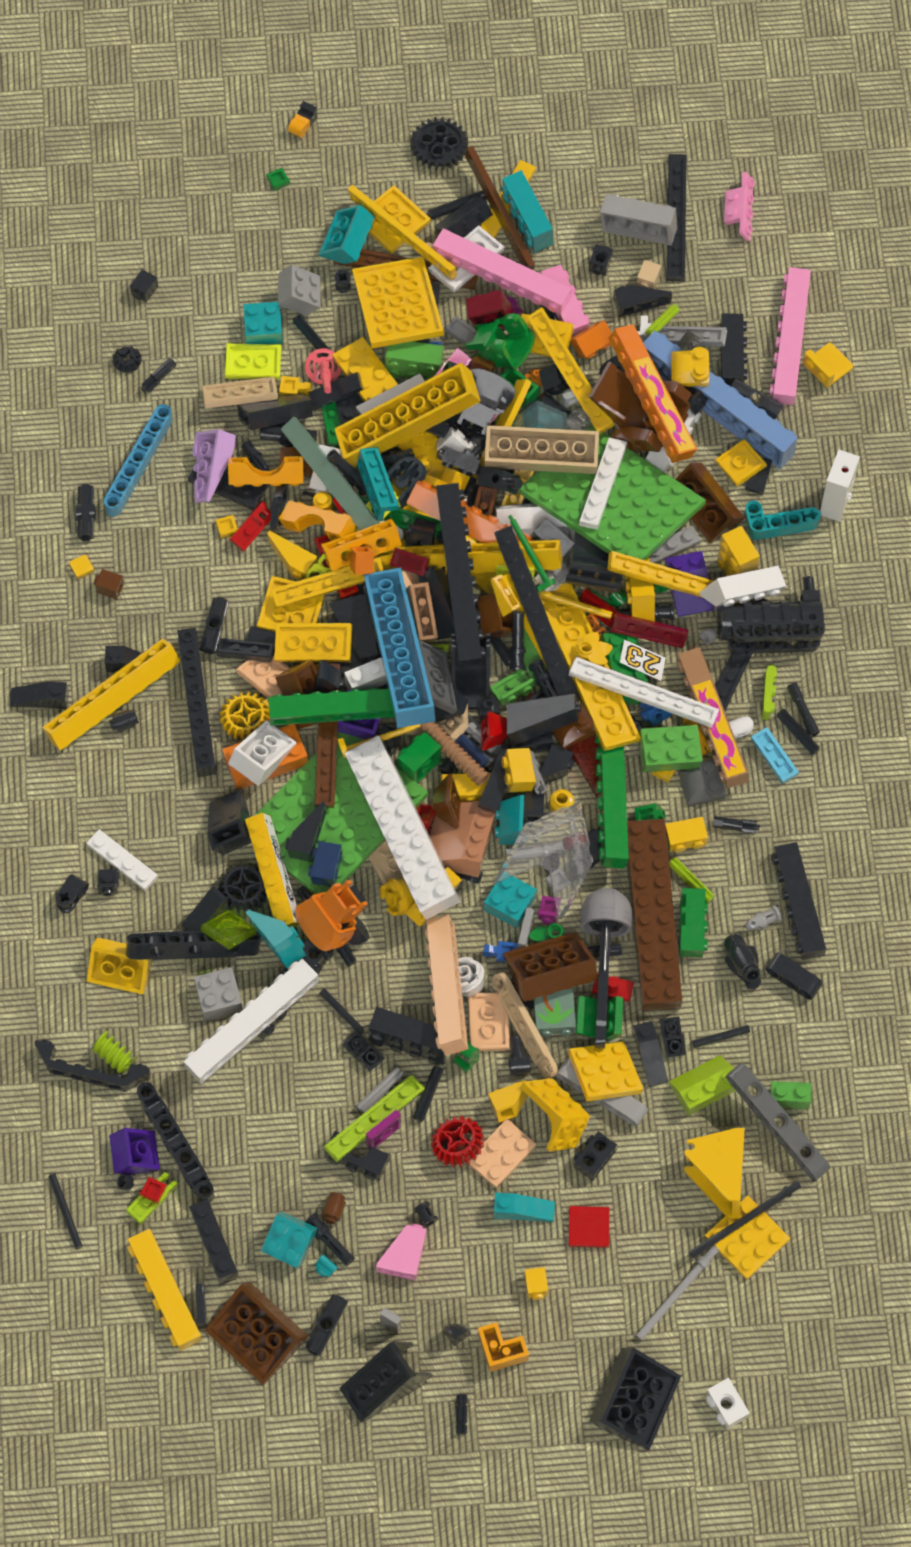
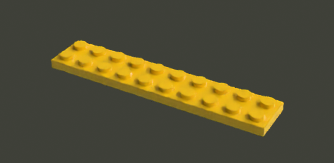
(376, 380)
(608, 710)

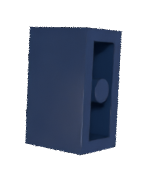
(326, 863)

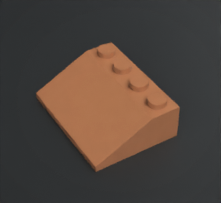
(464, 847)

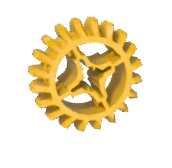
(243, 701)

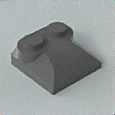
(702, 784)

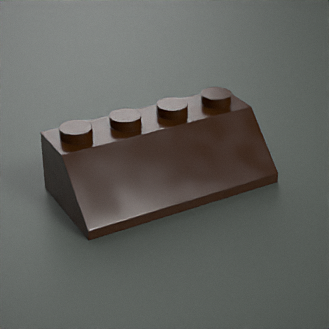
(719, 512)

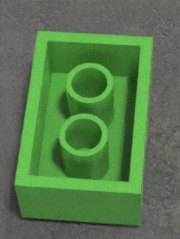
(413, 359)
(670, 748)

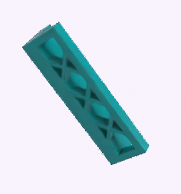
(376, 482)

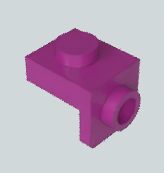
(547, 911)

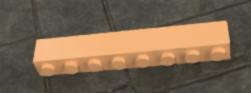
(446, 985)

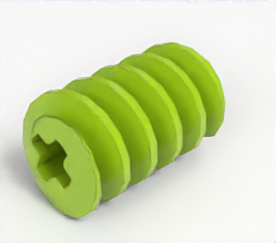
(112, 1054)

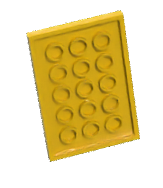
(397, 302)

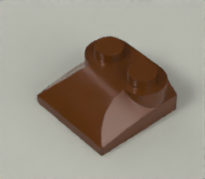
(576, 731)

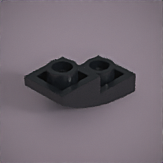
(672, 1037)
(362, 1051)

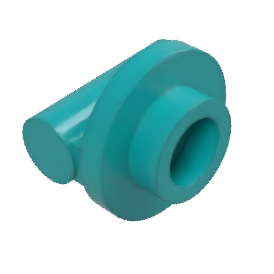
(325, 1267)

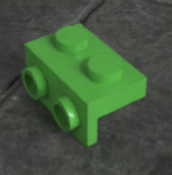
(512, 687)

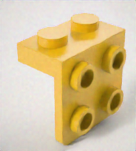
(827, 364)

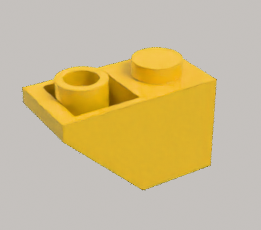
(507, 1101)

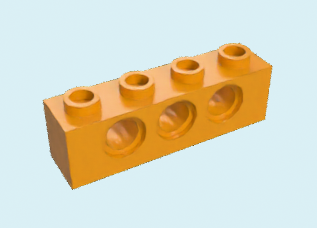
(367, 537)

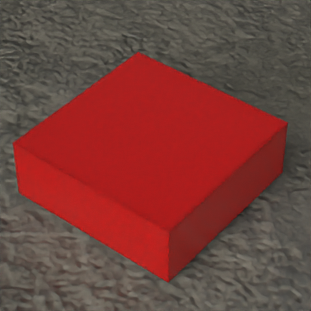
(153, 1190)

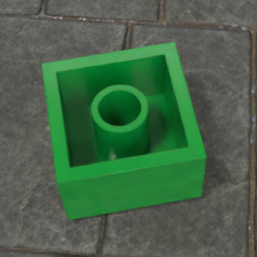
(419, 757)

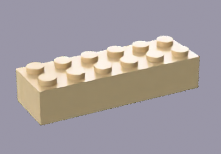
(541, 449)

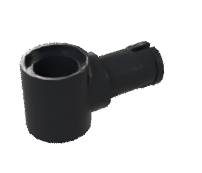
(518, 1060)

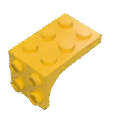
(566, 1115)

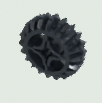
(251, 887)

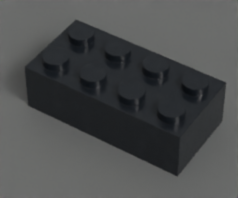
(405, 1035)

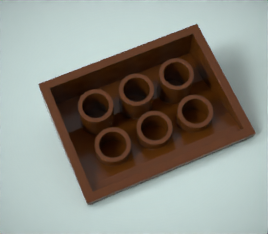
(551, 966)
(256, 1332)

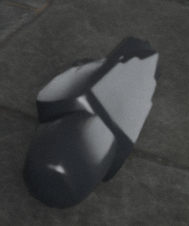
(742, 960)

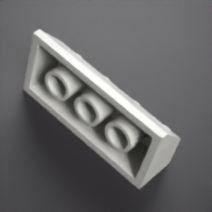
(744, 587)

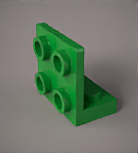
(586, 1017)

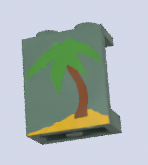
(555, 1013)

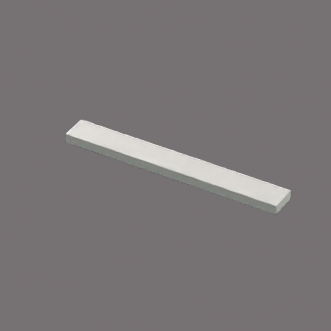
(643, 692)

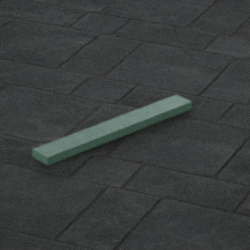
(328, 474)

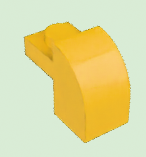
(449, 477)

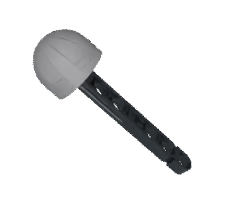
(605, 915)

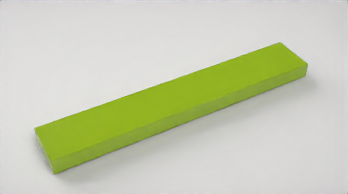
(356, 1131)

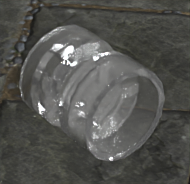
(578, 421)

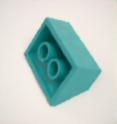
(347, 234)

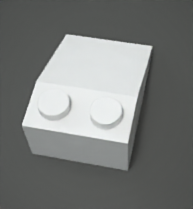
(261, 753)

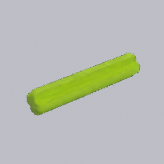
(663, 320)
(686, 875)

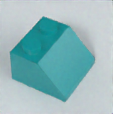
(510, 819)

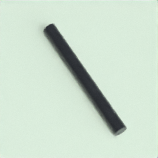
(65, 1211)

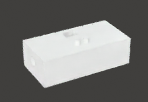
(839, 485)

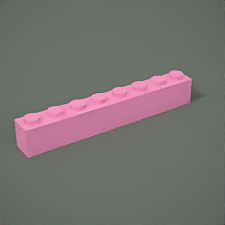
(502, 271)
(791, 335)

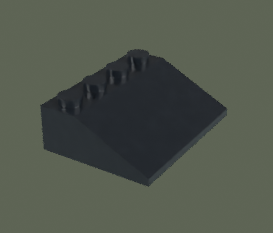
(635, 1398)

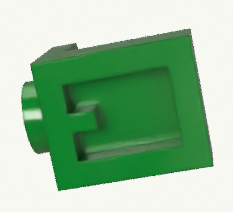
(649, 812)

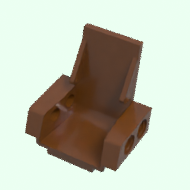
(618, 400)

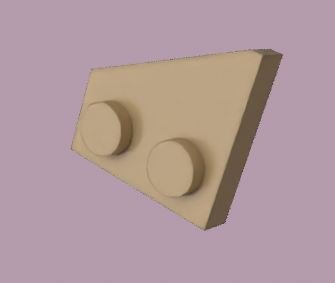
(456, 725)

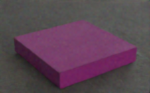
(383, 1129)

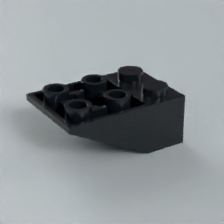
(227, 823)

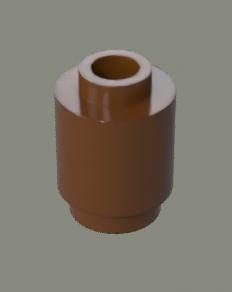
(333, 1207)

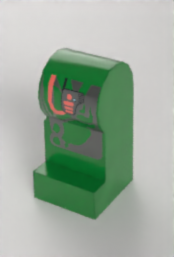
(467, 1058)

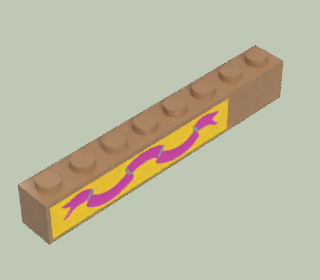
(720, 736)

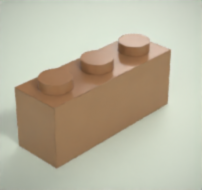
(422, 611)

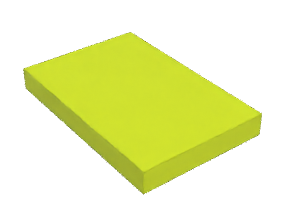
(252, 361)

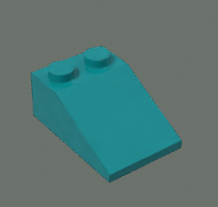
(278, 937)

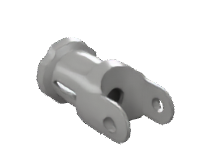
(761, 921)

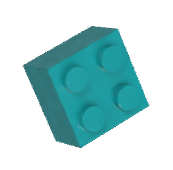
(263, 323)
(509, 900)
(289, 1239)

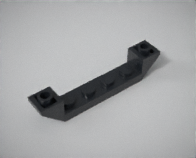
(136, 1075)

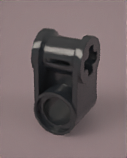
(72, 890)

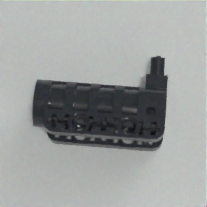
(774, 623)

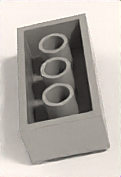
(638, 219)

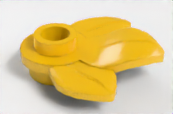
(596, 649)

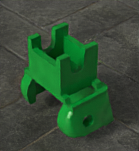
(505, 350)

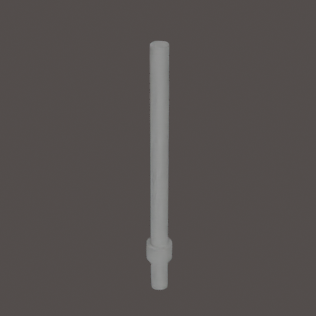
(702, 1263)

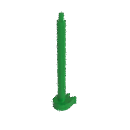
(547, 583)

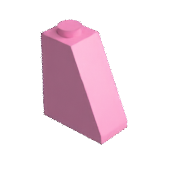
(404, 1254)

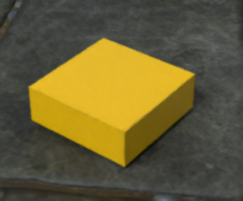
(226, 526)
(81, 566)

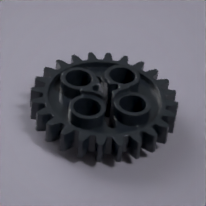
(439, 143)

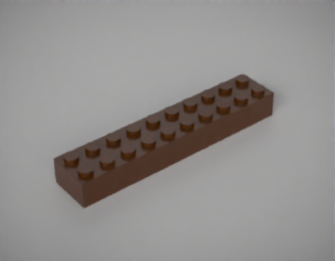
(653, 916)

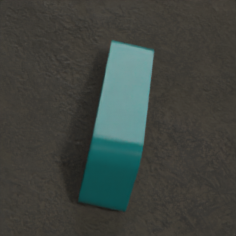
(810, 517)

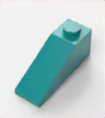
(523, 1207)

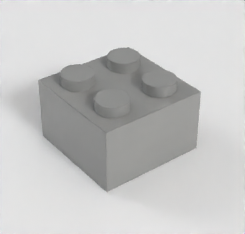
(299, 290)
(218, 993)

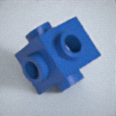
(652, 714)

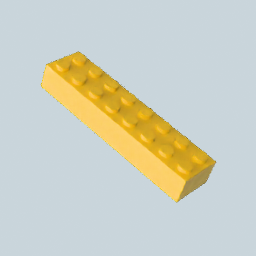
(409, 413)

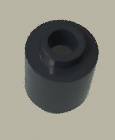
(123, 720)

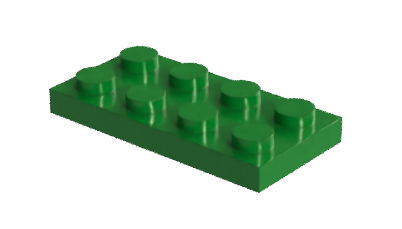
(614, 657)

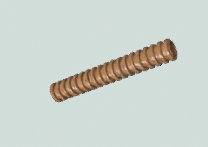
(455, 753)

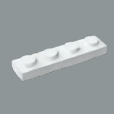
(122, 860)

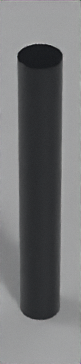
(341, 1011)
(720, 1036)

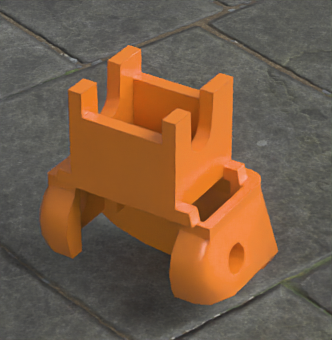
(325, 912)

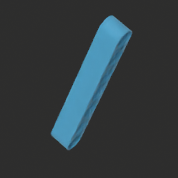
(138, 452)

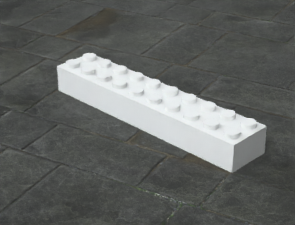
(402, 827)

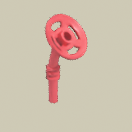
(327, 375)

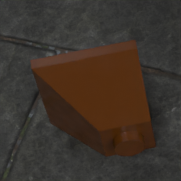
(447, 802)

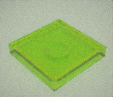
(228, 929)

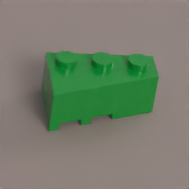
(693, 923)

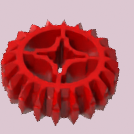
(459, 1148)

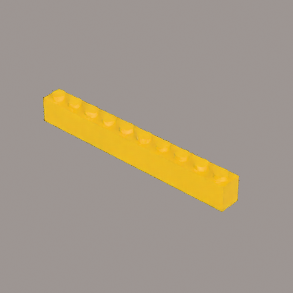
(485, 556)

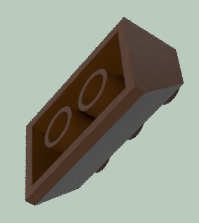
(298, 680)

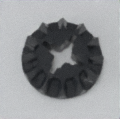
(131, 364)

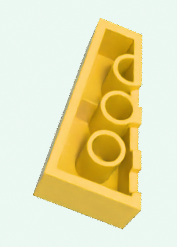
(640, 597)

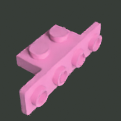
(739, 206)

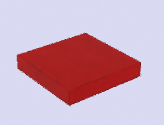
(589, 1226)

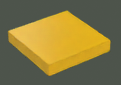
(740, 462)

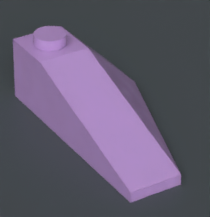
(212, 454)

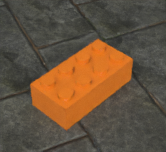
(295, 759)

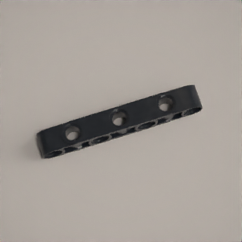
(185, 946)
(175, 1142)

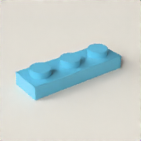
(774, 755)

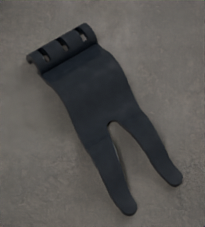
(591, 563)

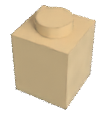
(648, 275)

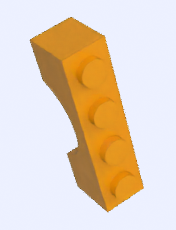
(288, 472)
(301, 516)

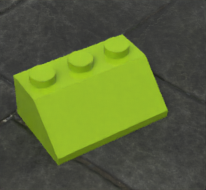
(703, 1085)

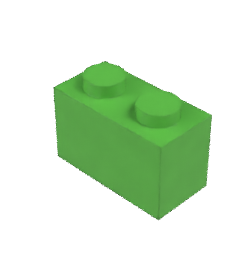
(791, 1094)

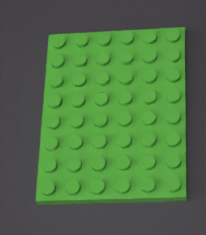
(640, 512)
(346, 824)

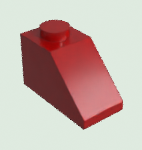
(493, 730)

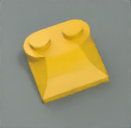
(690, 367)

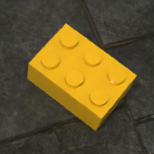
(737, 553)

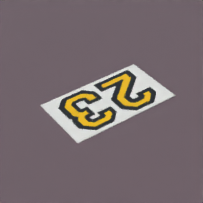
(642, 660)

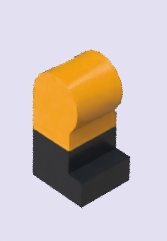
(303, 119)

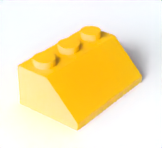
(113, 969)

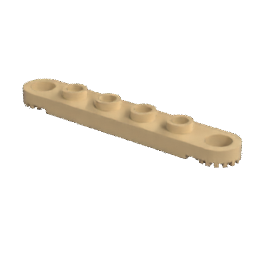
(524, 1025)

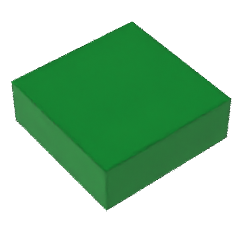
(278, 179)

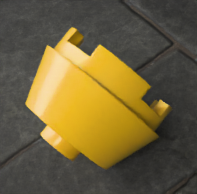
(397, 896)

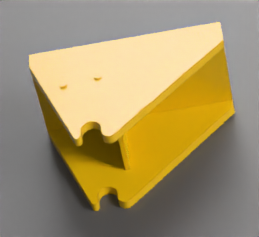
(718, 1168)

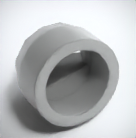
(708, 635)

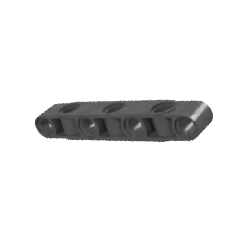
(789, 1134)

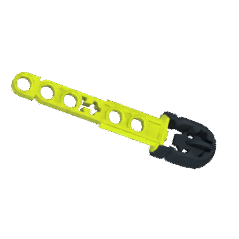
(412, 470)

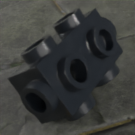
(465, 461)

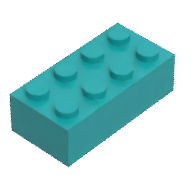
(527, 211)

